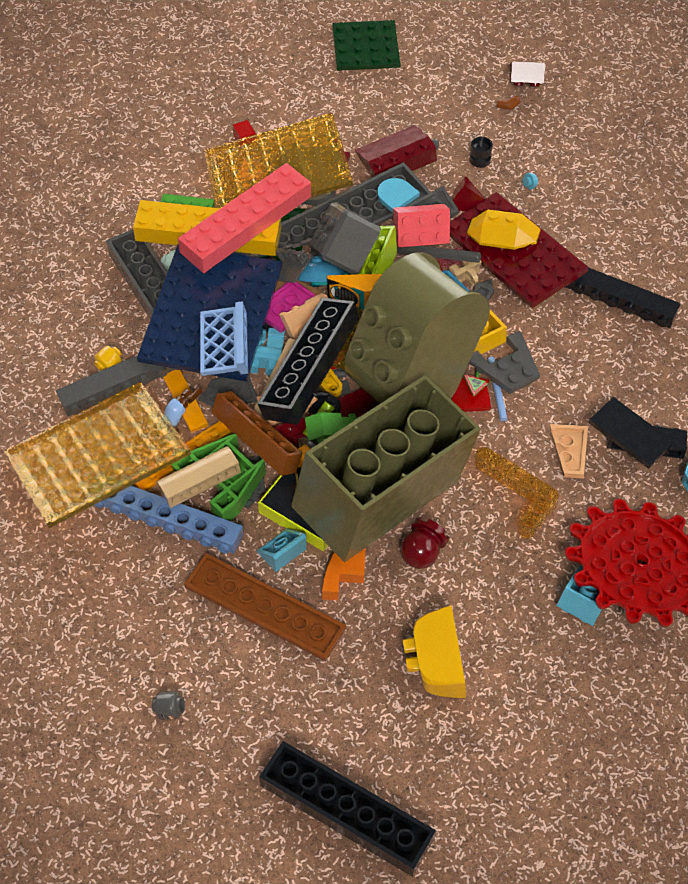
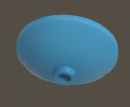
(318, 270)

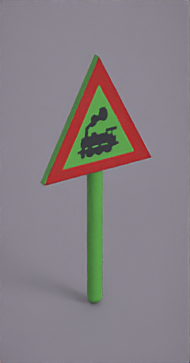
(475, 383)

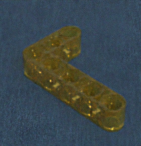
(522, 487)

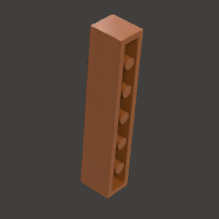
(256, 433)

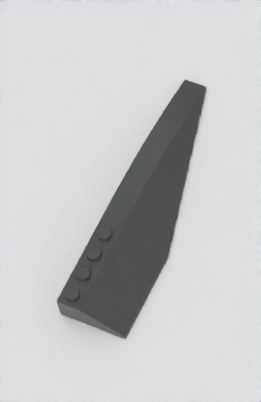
(360, 199)

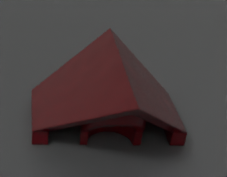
(466, 195)

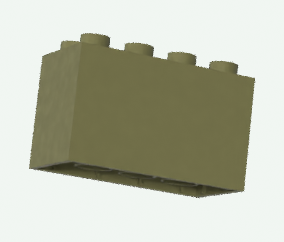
(384, 467)

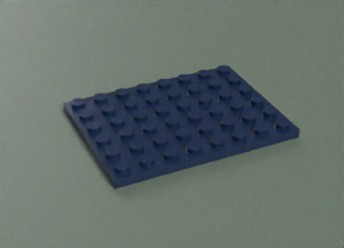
(175, 324)

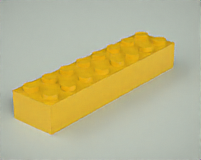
(168, 221)

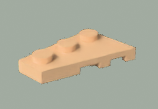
(299, 315)
(571, 448)

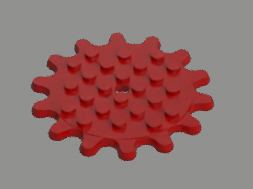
(611, 554)

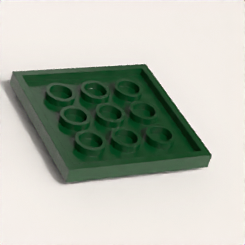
(366, 45)

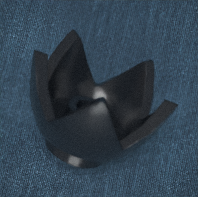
(331, 399)

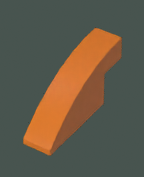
(338, 571)

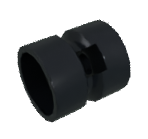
(481, 152)

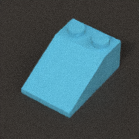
(580, 601)

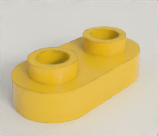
(330, 382)

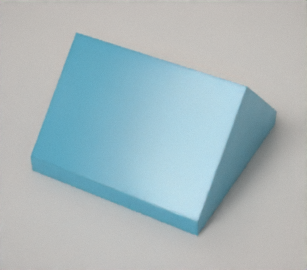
(283, 548)

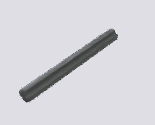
(442, 253)

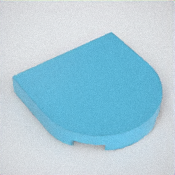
(396, 193)

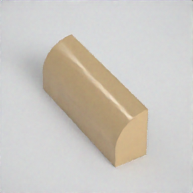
(198, 476)

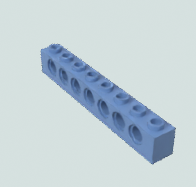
(195, 518)

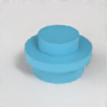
(530, 181)

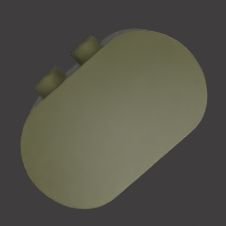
(415, 328)

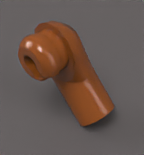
(509, 104)

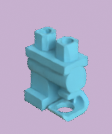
(268, 355)

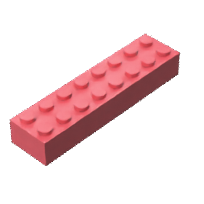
(244, 217)

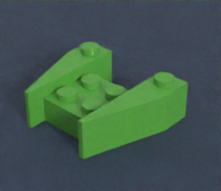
(235, 490)

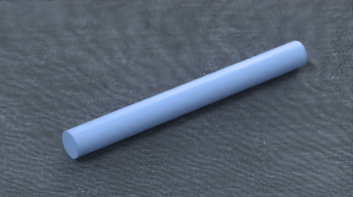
(498, 396)

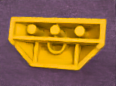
(503, 230)

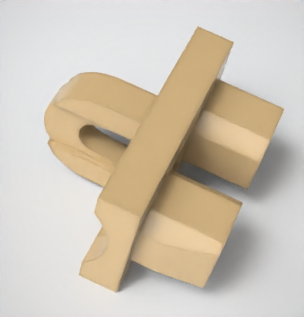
(467, 272)

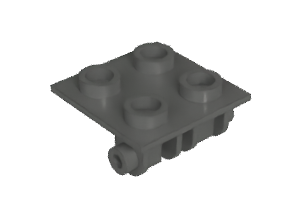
(292, 264)

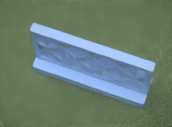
(239, 334)

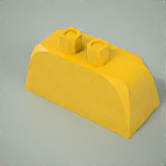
(437, 654)

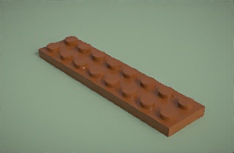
(265, 606)

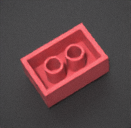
(422, 225)

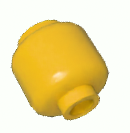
(107, 357)

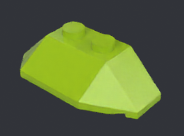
(382, 252)

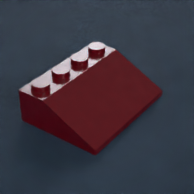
(405, 146)

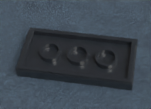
(631, 432)

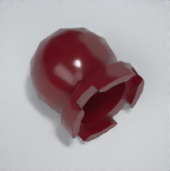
(423, 543)

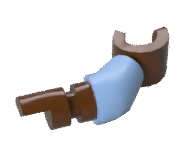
(178, 406)

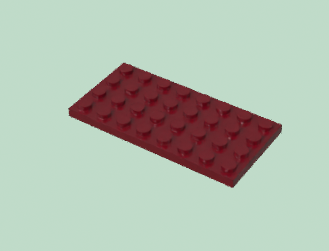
(530, 271)

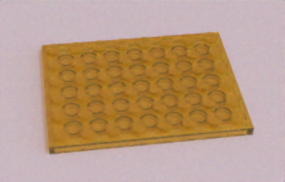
(307, 146)
(96, 454)

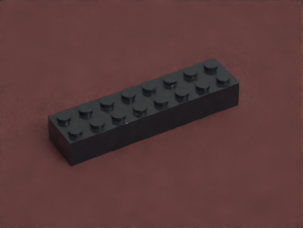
(308, 361)
(347, 808)

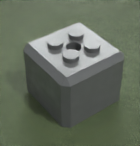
(344, 238)

